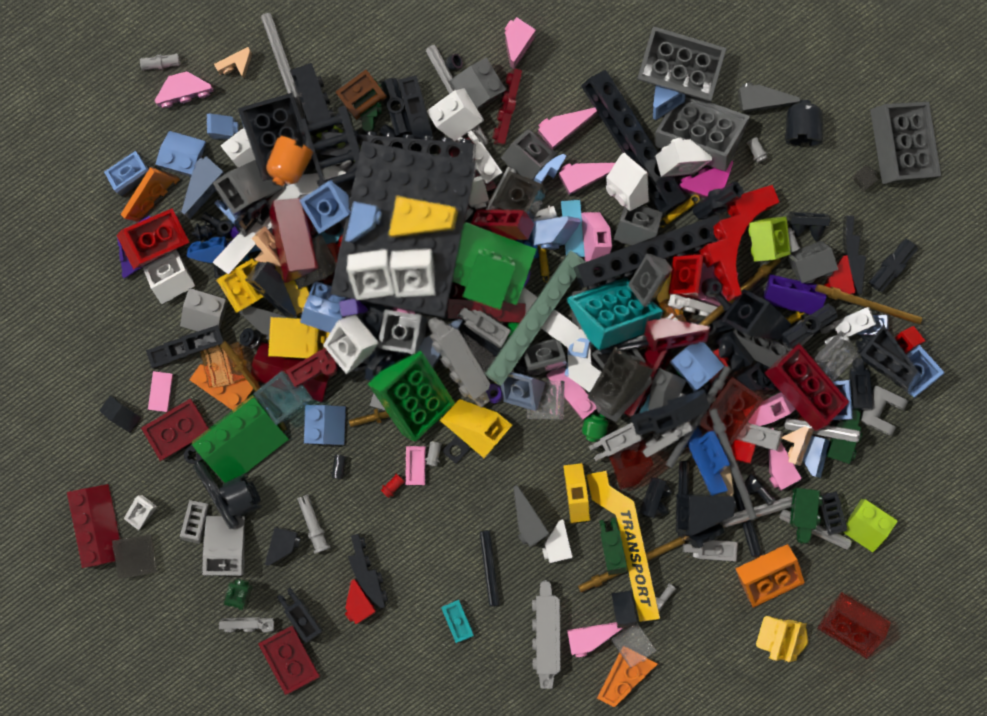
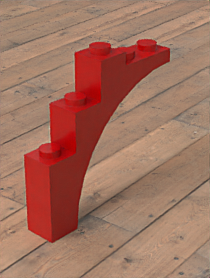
(729, 233)

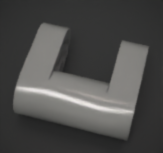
(879, 399)

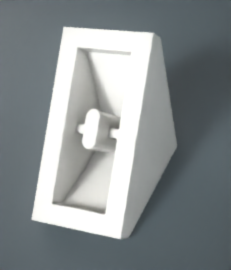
(140, 511)

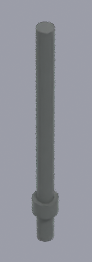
(717, 385)
(719, 427)

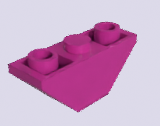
(706, 181)

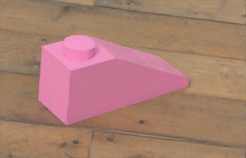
(562, 126)
(582, 175)
(573, 393)
(781, 471)
(588, 638)

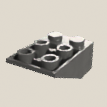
(244, 188)

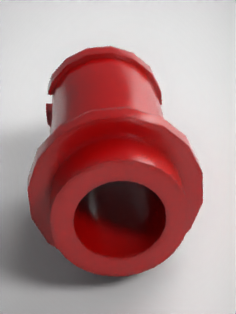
(392, 486)

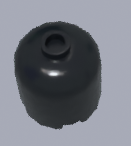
(804, 124)

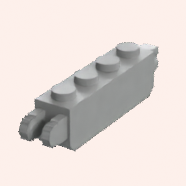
(460, 361)
(547, 635)

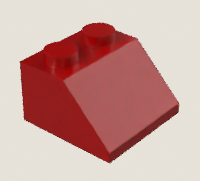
(686, 276)

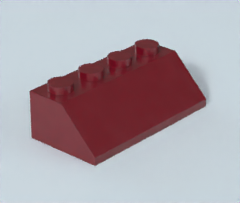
(807, 387)
(94, 524)

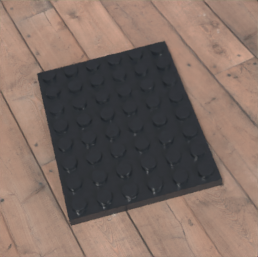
(392, 173)

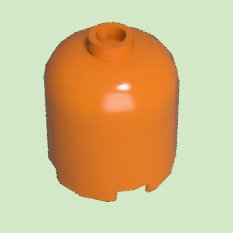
(288, 161)

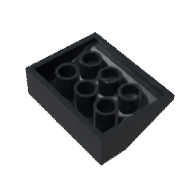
(268, 121)

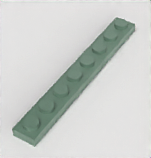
(534, 319)

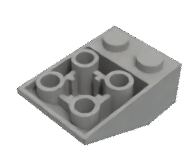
(223, 547)

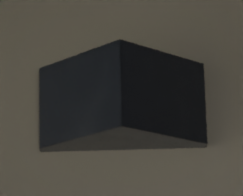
(120, 414)

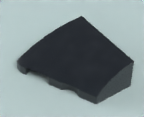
(258, 213)
(756, 379)
(704, 536)

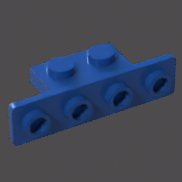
(709, 459)

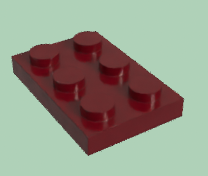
(175, 429)
(289, 660)

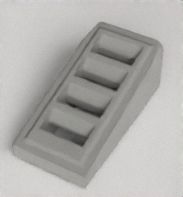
(199, 531)

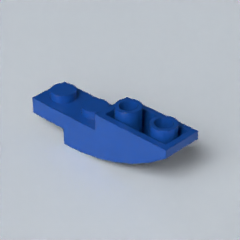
(211, 249)

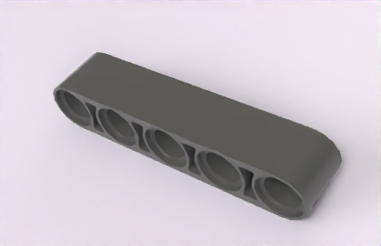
(762, 349)

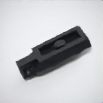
(860, 386)

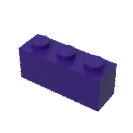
(793, 295)

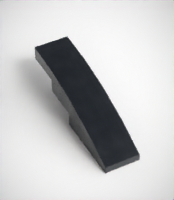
(851, 249)
(185, 346)

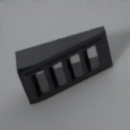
(838, 529)

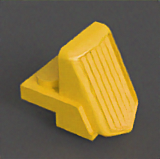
(236, 289)
(782, 638)

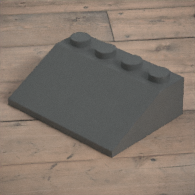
(681, 63)
(707, 125)
(905, 142)

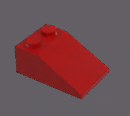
(152, 238)

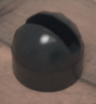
(454, 62)

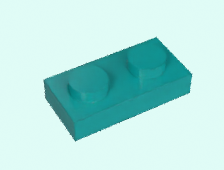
(457, 621)

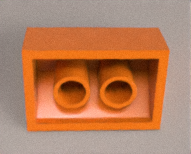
(770, 575)

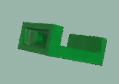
(489, 279)

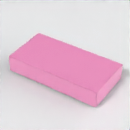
(160, 391)
(415, 465)

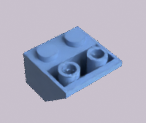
(322, 308)

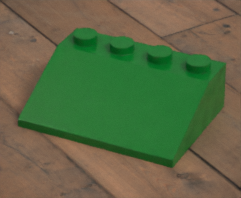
(477, 239)
(412, 395)
(239, 440)

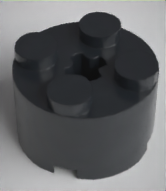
(241, 496)

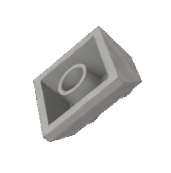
(202, 310)

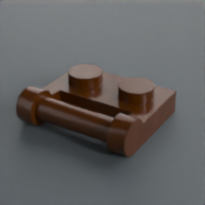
(358, 88)

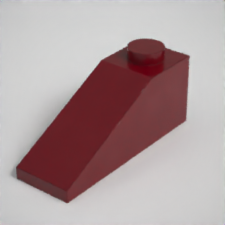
(507, 223)
(672, 333)

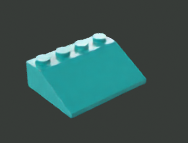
(612, 313)

